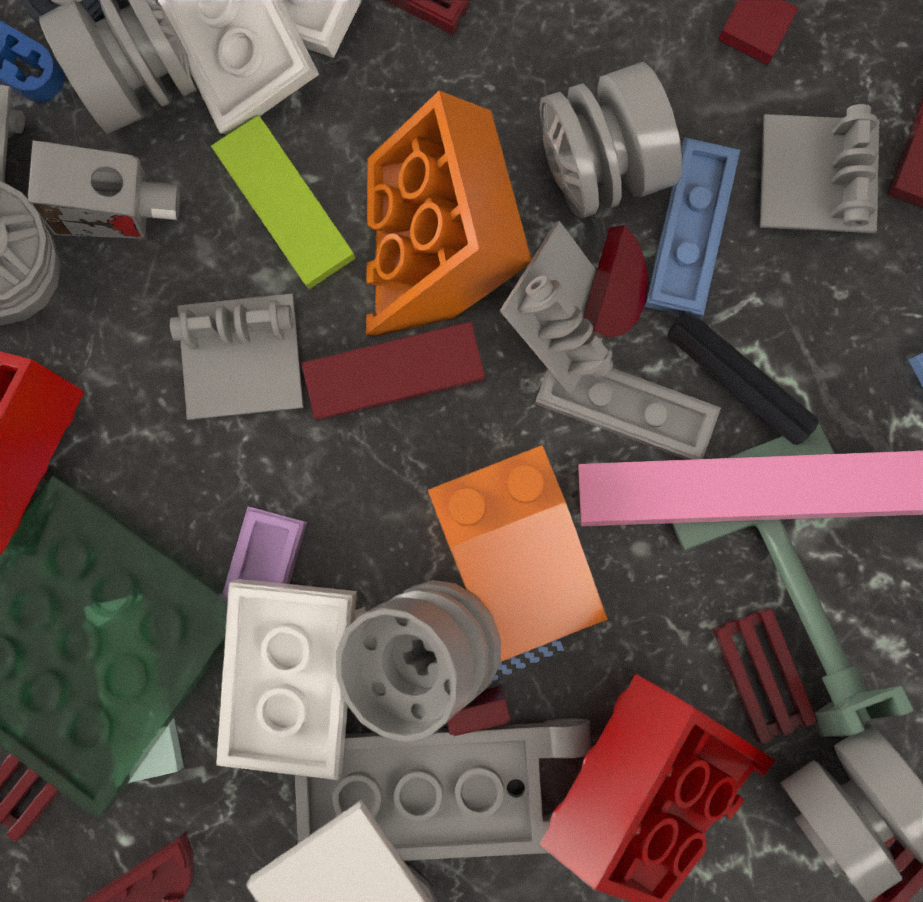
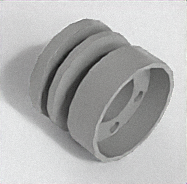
(117, 57)
(618, 138)
(27, 258)
(417, 659)

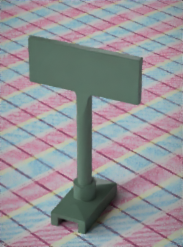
(850, 695)

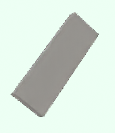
(635, 411)

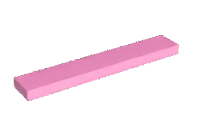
(751, 488)

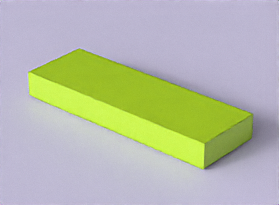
(283, 202)

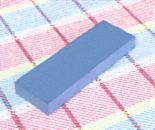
(692, 229)

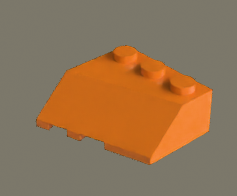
(440, 217)

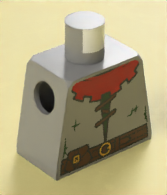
(96, 192)

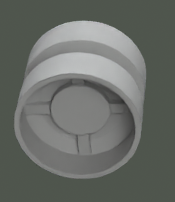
(857, 818)

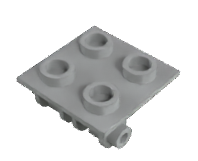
(820, 172)
(550, 310)
(239, 356)

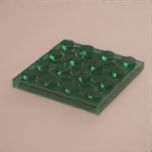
(96, 644)

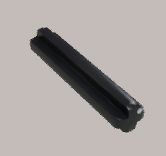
(743, 378)

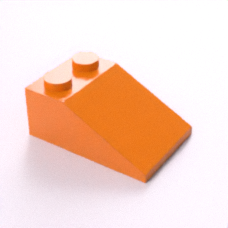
(519, 551)

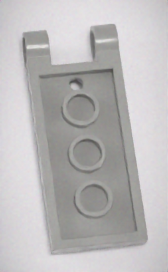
(447, 791)

